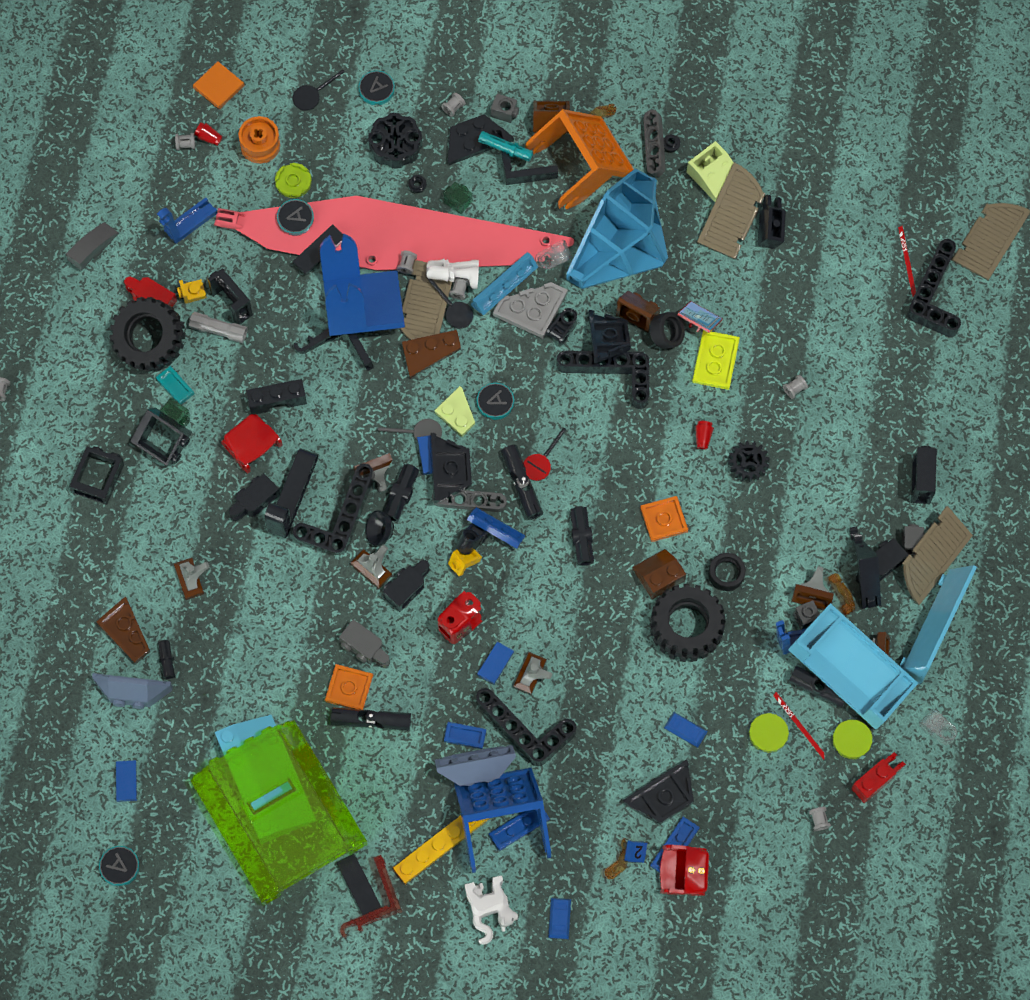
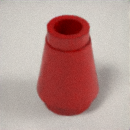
(208, 134)
(703, 434)

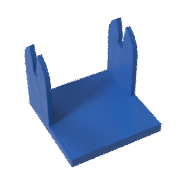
(354, 300)
(507, 795)

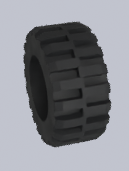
(126, 323)
(687, 646)

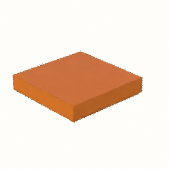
(218, 85)
(664, 518)
(349, 687)

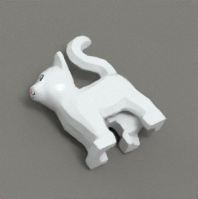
(489, 904)

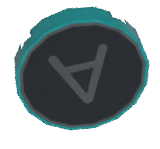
(376, 87)
(295, 217)
(495, 401)
(119, 866)

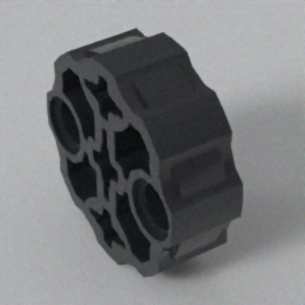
(386, 150)

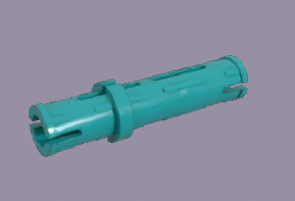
(506, 146)

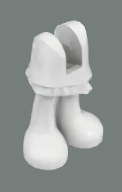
(447, 271)

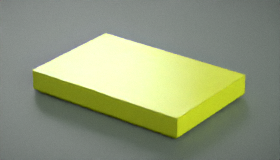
(716, 360)

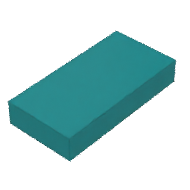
(175, 385)

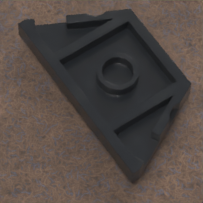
(465, 136)
(608, 336)
(449, 468)
(664, 795)

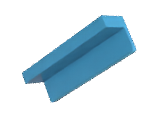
(504, 284)

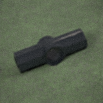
(401, 492)
(582, 536)
(807, 680)

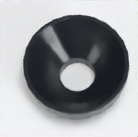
(379, 528)

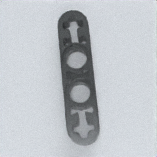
(650, 144)
(469, 502)

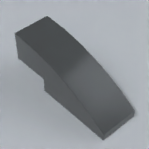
(91, 245)

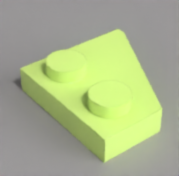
(456, 412)

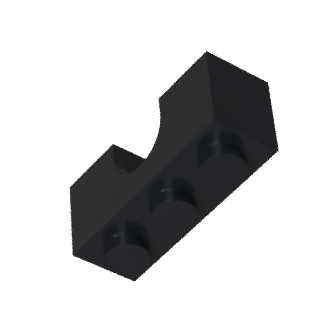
(288, 393)

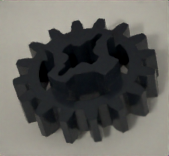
(746, 453)

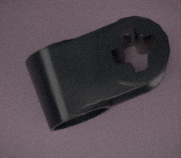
(562, 329)
(471, 539)

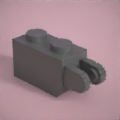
(364, 644)

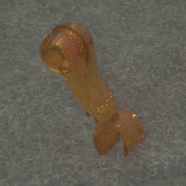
(604, 111)
(849, 605)
(619, 866)

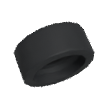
(677, 330)
(727, 586)

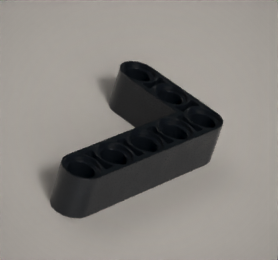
(930, 288)
(611, 367)
(280, 516)
(344, 516)
(522, 731)

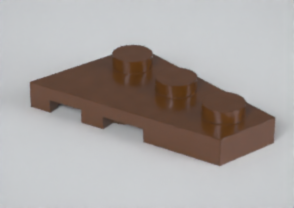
(428, 350)
(124, 630)

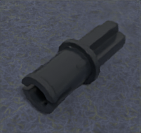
(166, 659)

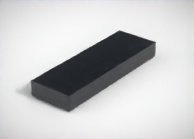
(311, 255)
(358, 884)

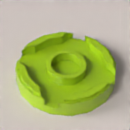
(291, 185)
(768, 732)
(852, 739)

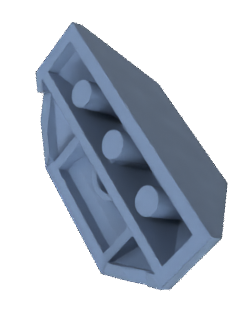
(132, 691)
(476, 765)

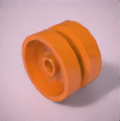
(259, 139)

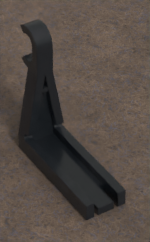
(524, 175)
(324, 337)
(867, 571)

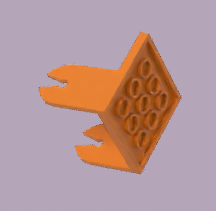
(594, 143)

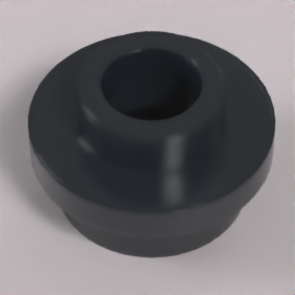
(671, 147)
(417, 179)

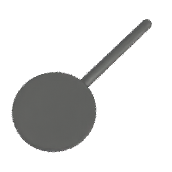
(422, 428)

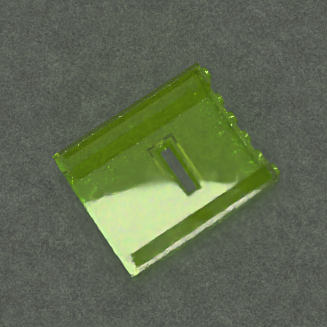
(292, 832)

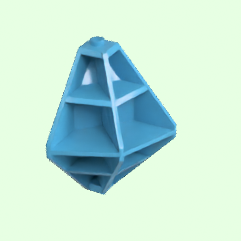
(622, 235)

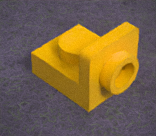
(191, 291)
(460, 561)

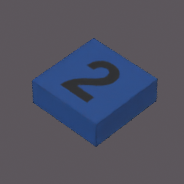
(636, 851)

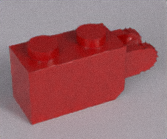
(149, 288)
(876, 778)

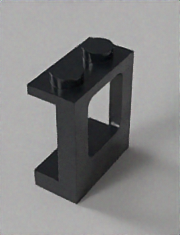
(241, 305)

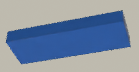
(496, 527)
(516, 828)
(681, 835)

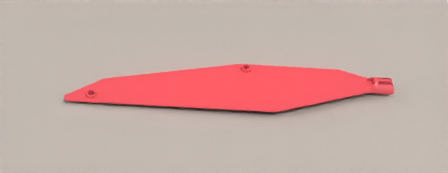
(388, 228)

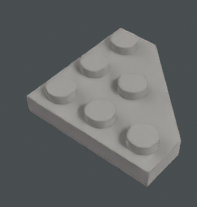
(532, 308)

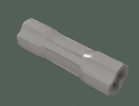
(230, 330)

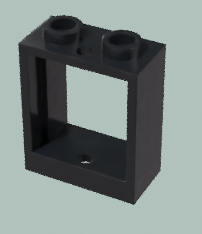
(144, 429)
(923, 475)
(91, 492)

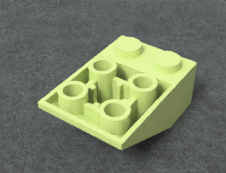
(710, 169)

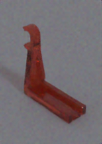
(380, 913)

